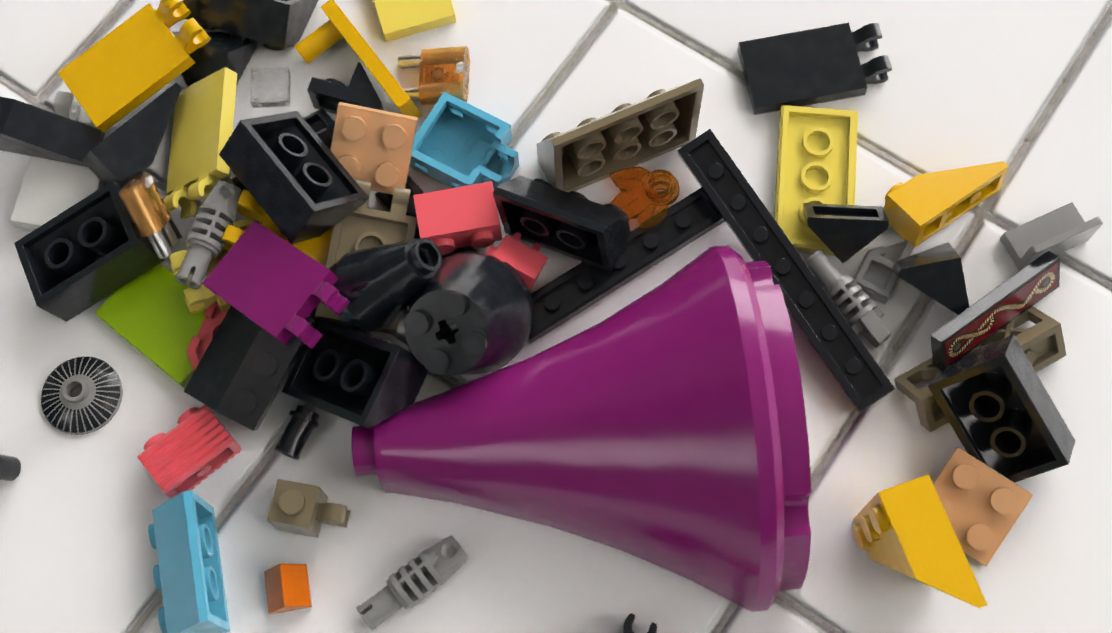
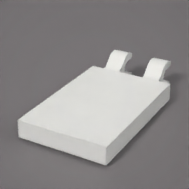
(53, 185)

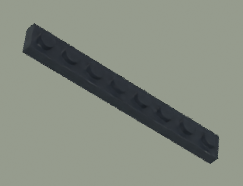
(802, 292)

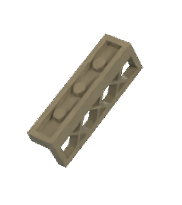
(1041, 344)

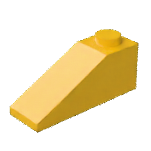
(939, 198)

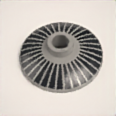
(92, 407)

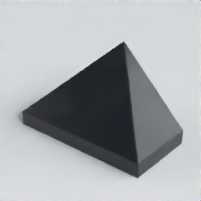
(845, 227)

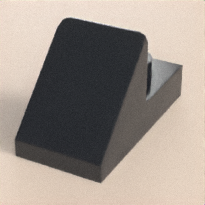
(330, 92)

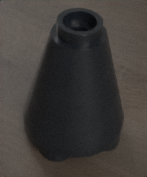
(384, 280)

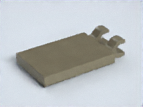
(369, 229)

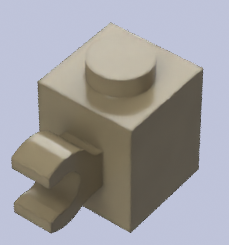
(303, 509)

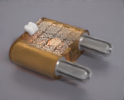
(440, 72)
(149, 214)

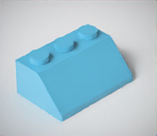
(188, 566)

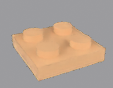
(374, 145)
(979, 504)

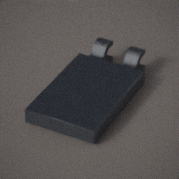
(811, 66)

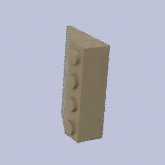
(621, 138)

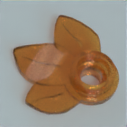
(640, 194)

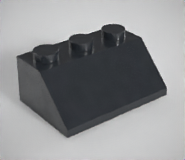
(268, 21)
(292, 175)
(563, 221)
(84, 254)
(243, 370)
(355, 375)
(1004, 411)

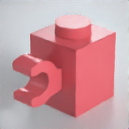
(523, 259)

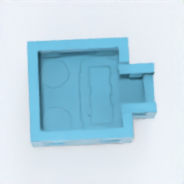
(463, 145)

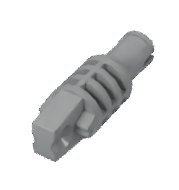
(206, 232)
(850, 299)
(414, 581)

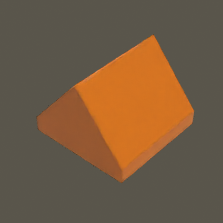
(287, 588)

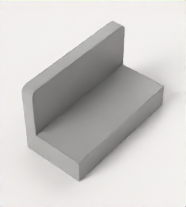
(1050, 232)

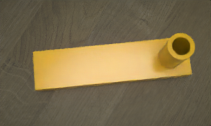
(341, 27)

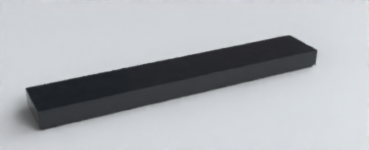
(644, 249)

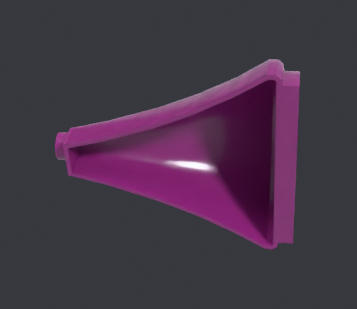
(644, 433)

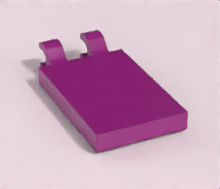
(275, 285)

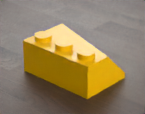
(914, 536)

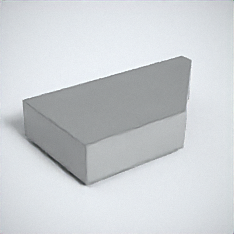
(876, 271)

